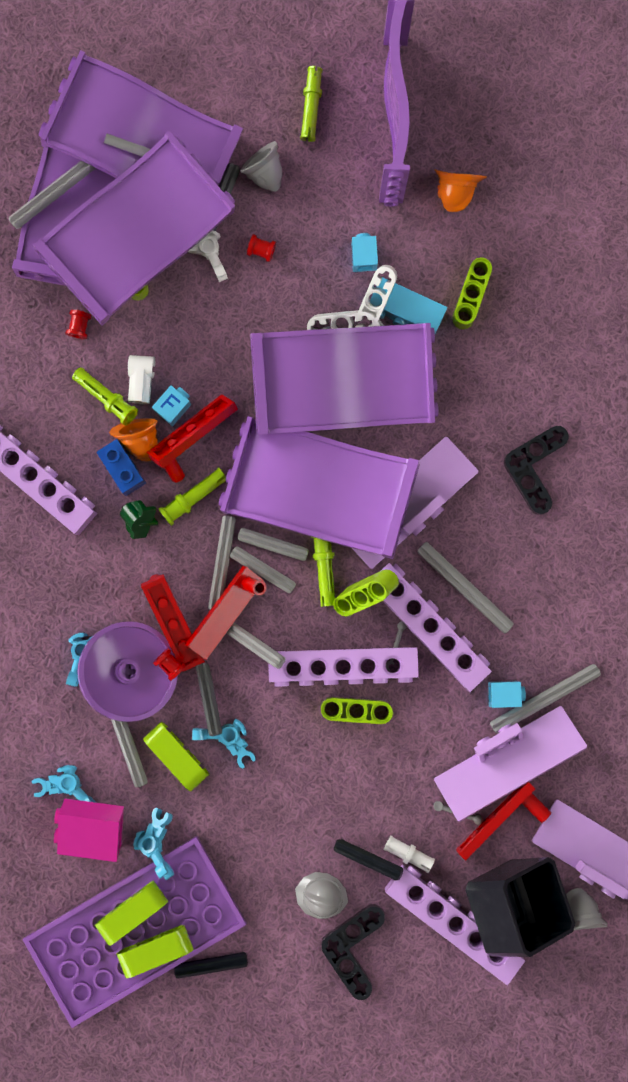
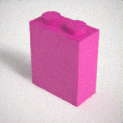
(89, 830)

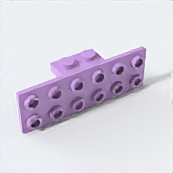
(438, 479)
(509, 762)
(587, 848)

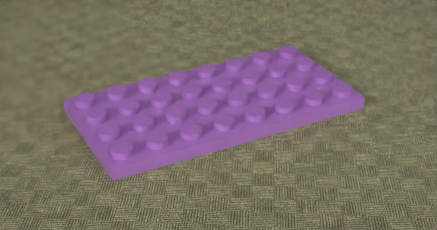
(86, 970)

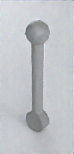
(401, 627)
(438, 806)

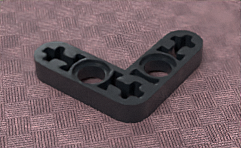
(527, 470)
(346, 942)

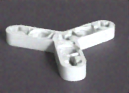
(366, 309)

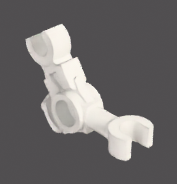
(209, 248)

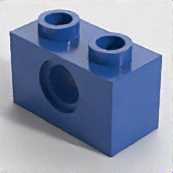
(121, 467)

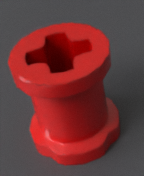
(261, 248)
(78, 324)
(169, 664)

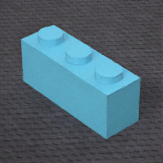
(409, 307)

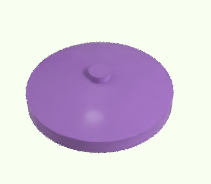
(120, 674)

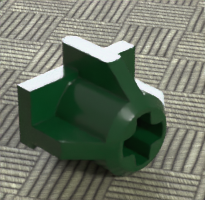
(138, 518)

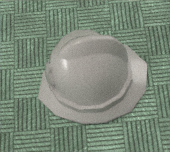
(265, 168)
(321, 895)
(584, 910)

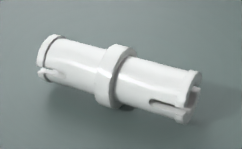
(409, 854)

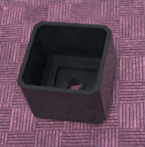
(520, 907)

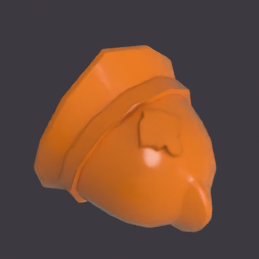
(456, 189)
(137, 437)

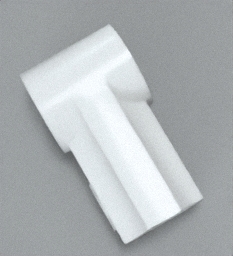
(140, 378)

